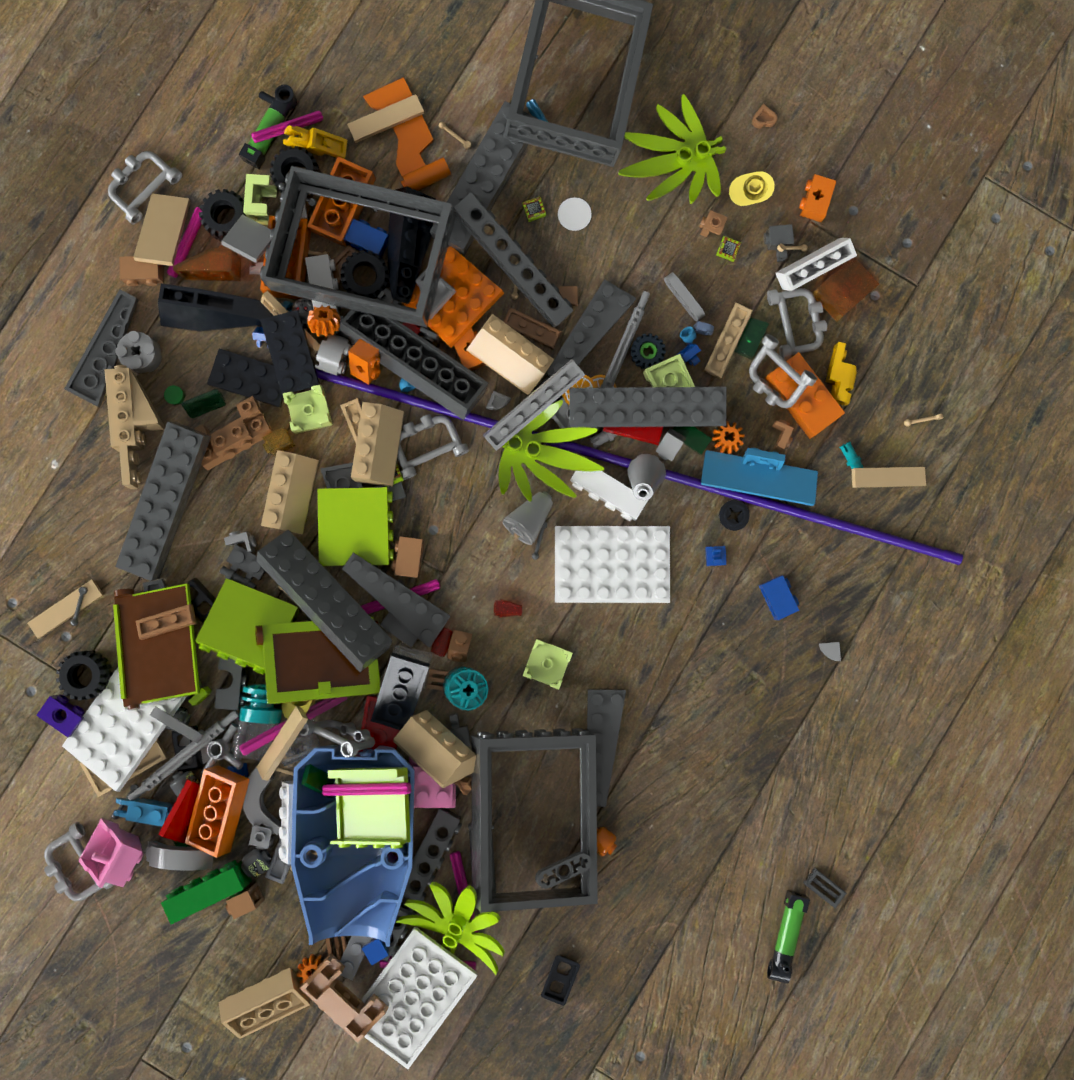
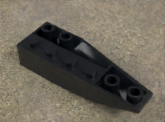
(406, 250)
(207, 310)

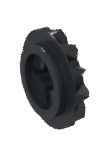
(742, 518)

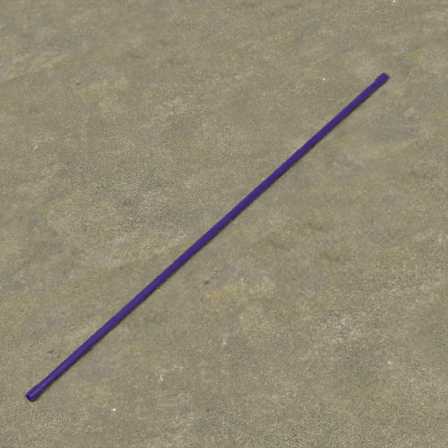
(945, 555)

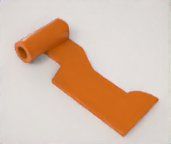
(412, 139)

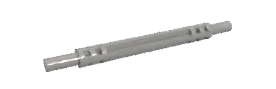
(625, 342)
(184, 755)

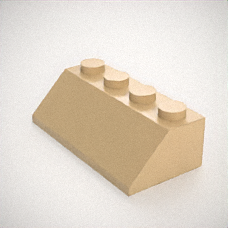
(510, 354)
(377, 444)
(290, 492)
(435, 749)
(263, 1003)

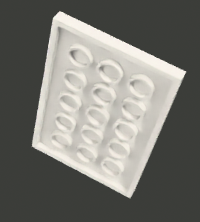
(612, 564)
(116, 739)
(421, 990)

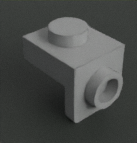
(237, 538)
(261, 837)

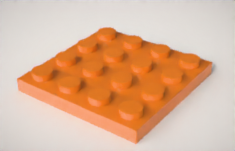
(472, 299)

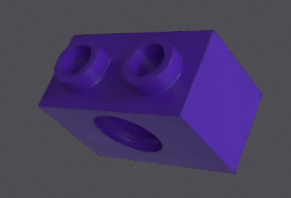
(52, 710)

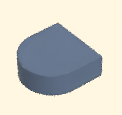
(703, 328)

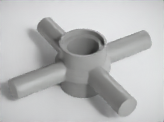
(225, 746)

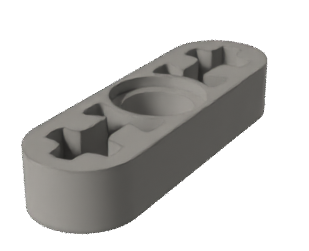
(684, 297)
(176, 724)

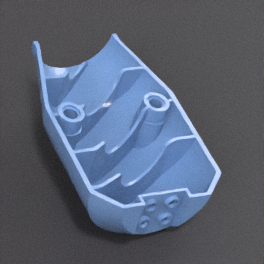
(348, 887)

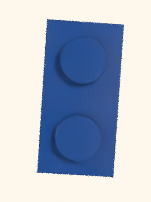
(364, 237)
(779, 597)

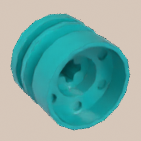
(457, 680)
(259, 710)

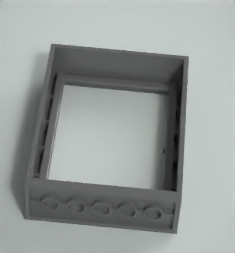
(566, 139)
(283, 236)
(481, 785)

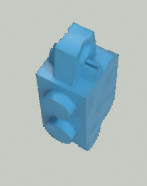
(144, 811)

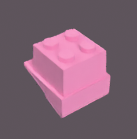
(430, 794)
(111, 854)

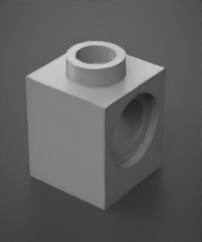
(670, 444)

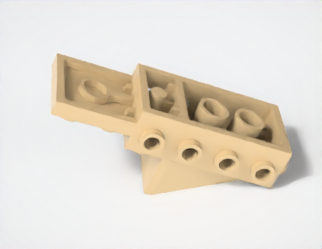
(129, 415)

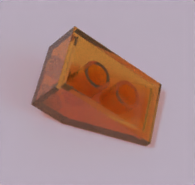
(211, 265)
(845, 289)

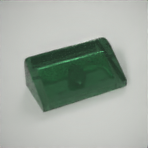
(751, 338)
(204, 403)

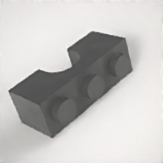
(231, 697)

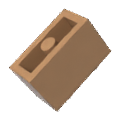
(138, 273)
(408, 557)
(244, 901)

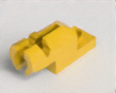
(316, 141)
(841, 375)

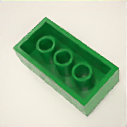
(205, 892)

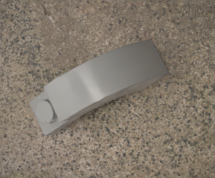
(254, 803)
(177, 858)

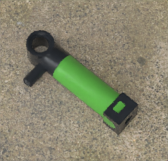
(278, 110)
(781, 964)

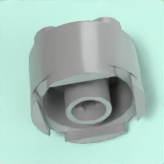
(128, 350)
(333, 354)

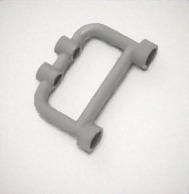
(120, 177)
(814, 308)
(761, 385)
(428, 422)
(348, 747)
(54, 868)

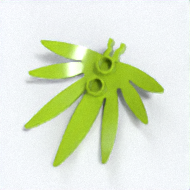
(691, 155)
(527, 448)
(457, 924)

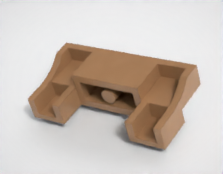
(237, 435)
(340, 1002)

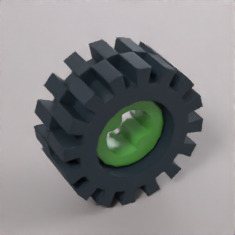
(643, 343)

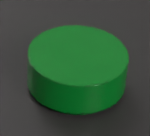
(174, 395)

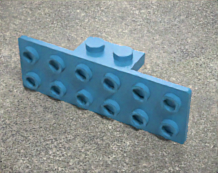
(760, 475)

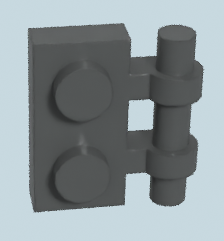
(246, 561)

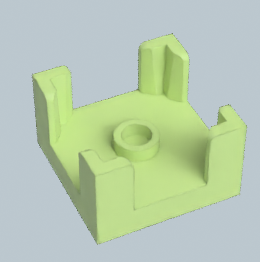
(256, 188)
(669, 373)
(308, 409)
(547, 663)

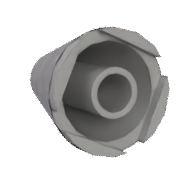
(646, 475)
(529, 517)

